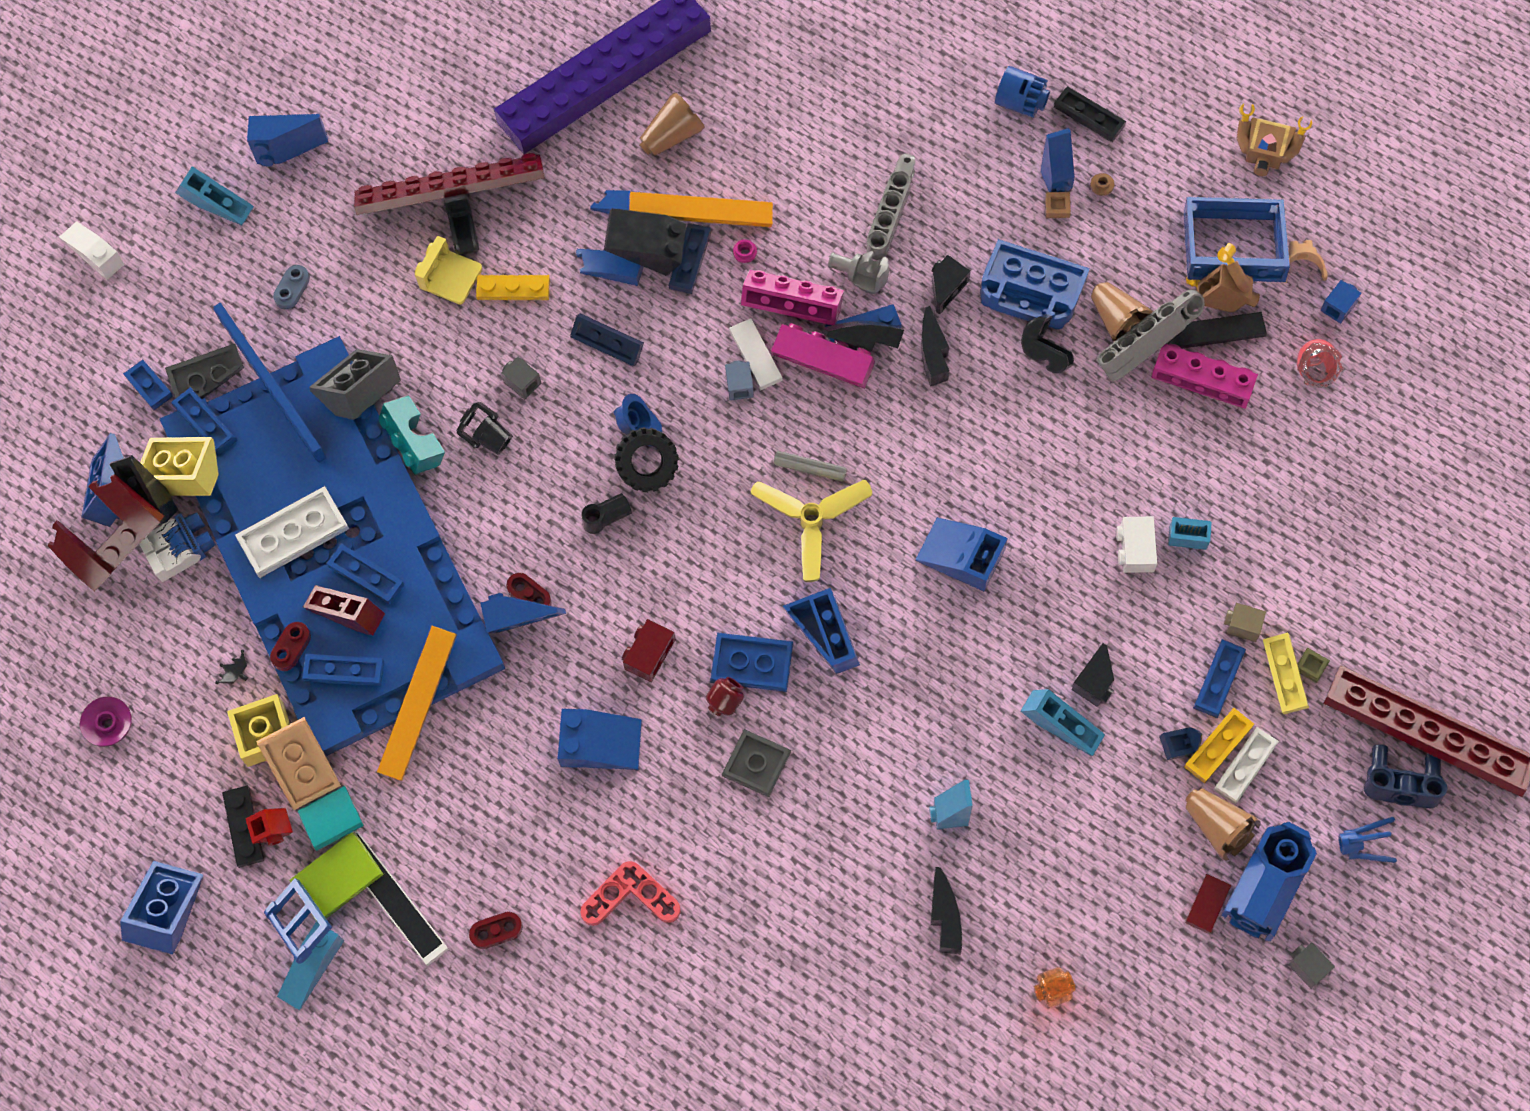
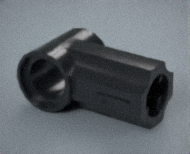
(606, 511)

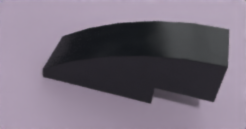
(865, 333)
(934, 349)
(946, 914)

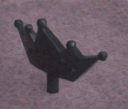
(233, 671)

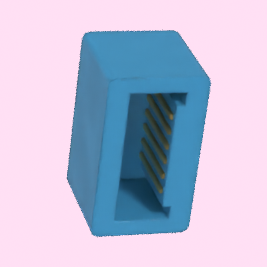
(1189, 533)

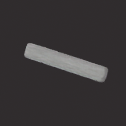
(810, 466)

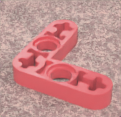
(625, 887)

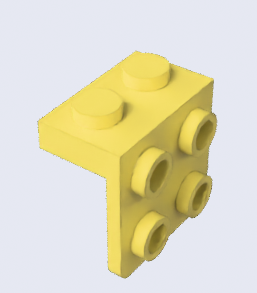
(446, 272)

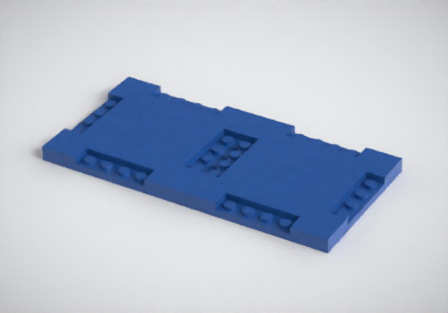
(372, 492)

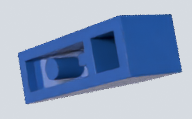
(1057, 161)
(507, 613)

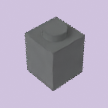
(520, 377)
(1310, 964)

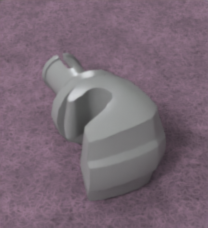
(862, 270)

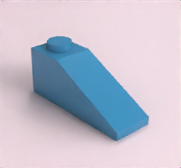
(213, 197)
(1062, 720)
(952, 807)
(305, 976)

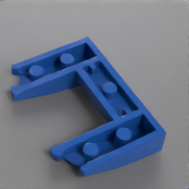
(605, 264)

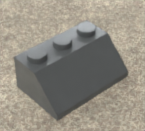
(355, 387)

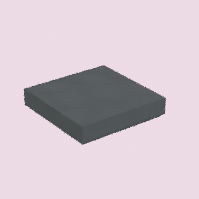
(756, 763)

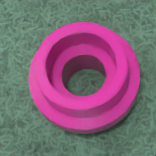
(745, 245)

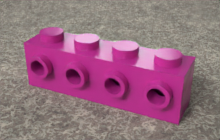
(792, 297)
(823, 355)
(1204, 375)

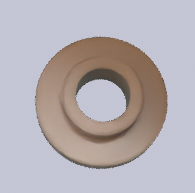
(1102, 190)

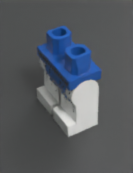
(175, 546)

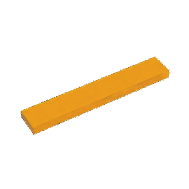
(704, 209)
(416, 703)

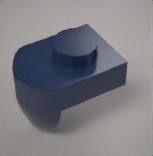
(1180, 742)

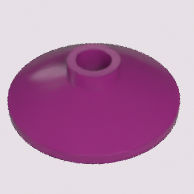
(99, 712)

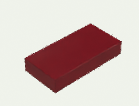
(1208, 903)

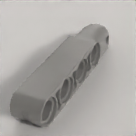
(889, 215)
(1150, 334)

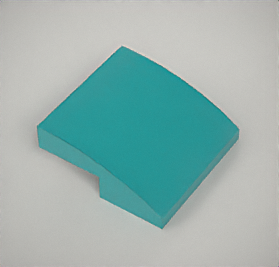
(330, 818)

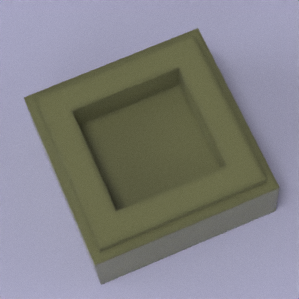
(1312, 665)

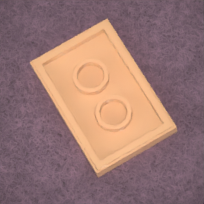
(298, 763)

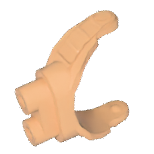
(1306, 252)

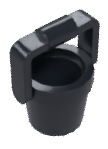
(489, 433)

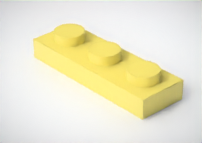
(1285, 673)

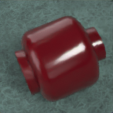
(724, 696)

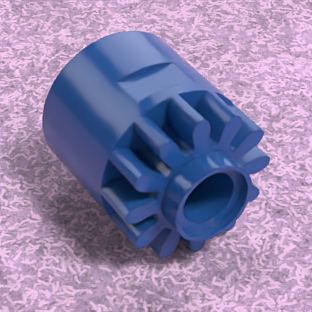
(1022, 92)

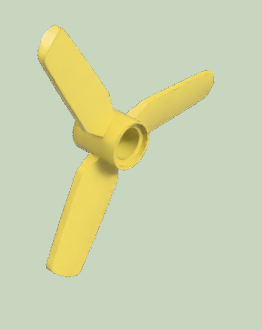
(828, 509)

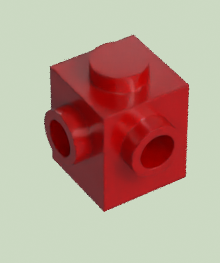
(269, 826)

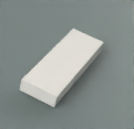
(755, 351)
(1246, 765)

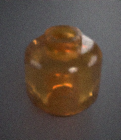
(1054, 987)

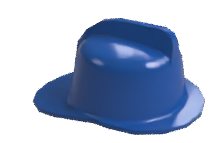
(635, 415)

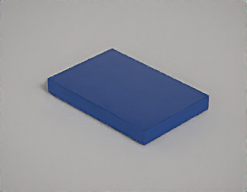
(752, 661)

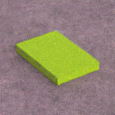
(339, 874)

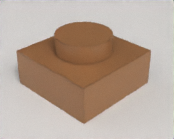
(1057, 204)

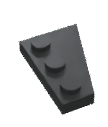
(205, 371)

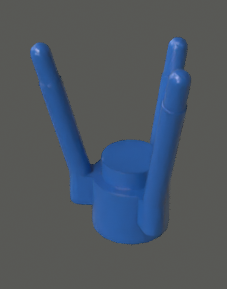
(1352, 841)

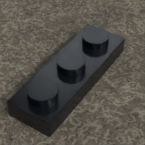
(1089, 114)
(239, 807)

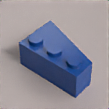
(825, 628)

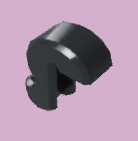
(461, 224)
(1041, 349)

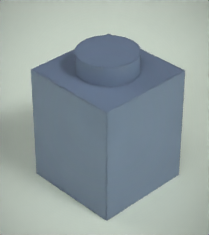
(739, 380)

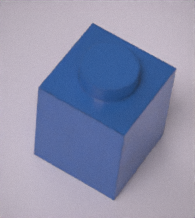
(1341, 301)

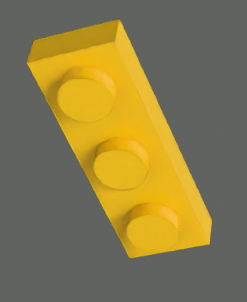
(513, 287)
(1219, 745)

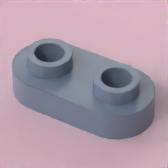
(293, 285)

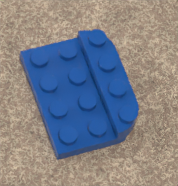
(1031, 284)

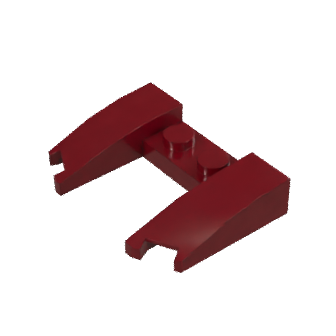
(138, 522)

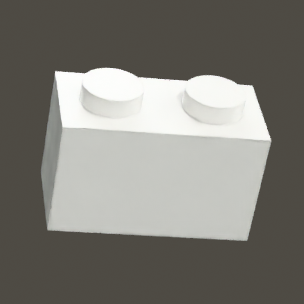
(1138, 544)

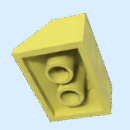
(183, 464)

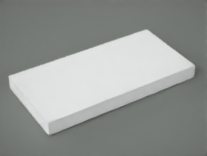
(292, 532)

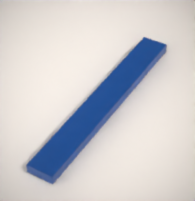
(269, 382)

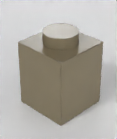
(1244, 622)

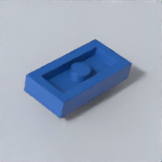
(148, 385)

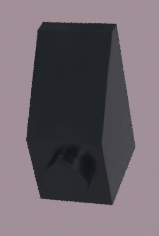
(947, 281)
(1096, 678)

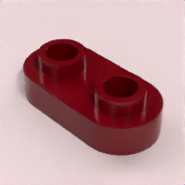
(531, 591)
(291, 645)
(496, 930)

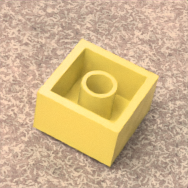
(254, 723)

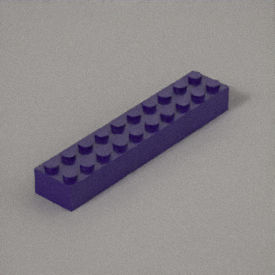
(601, 71)

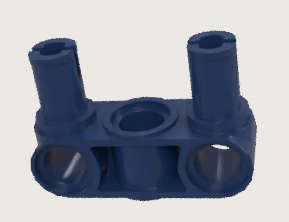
(1404, 786)

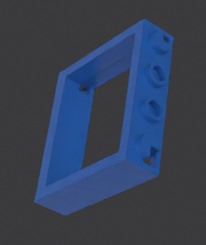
(1238, 208)

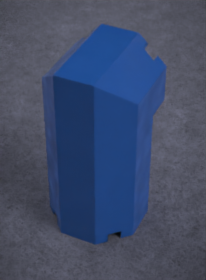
(1270, 880)

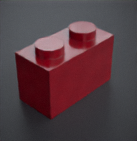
(648, 650)

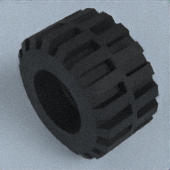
(661, 475)

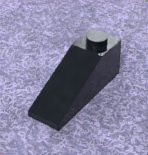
(146, 485)

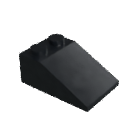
(646, 239)

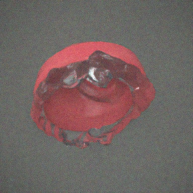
(1319, 363)

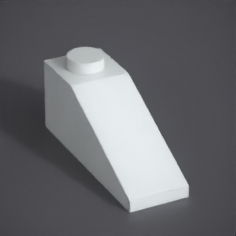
(92, 250)

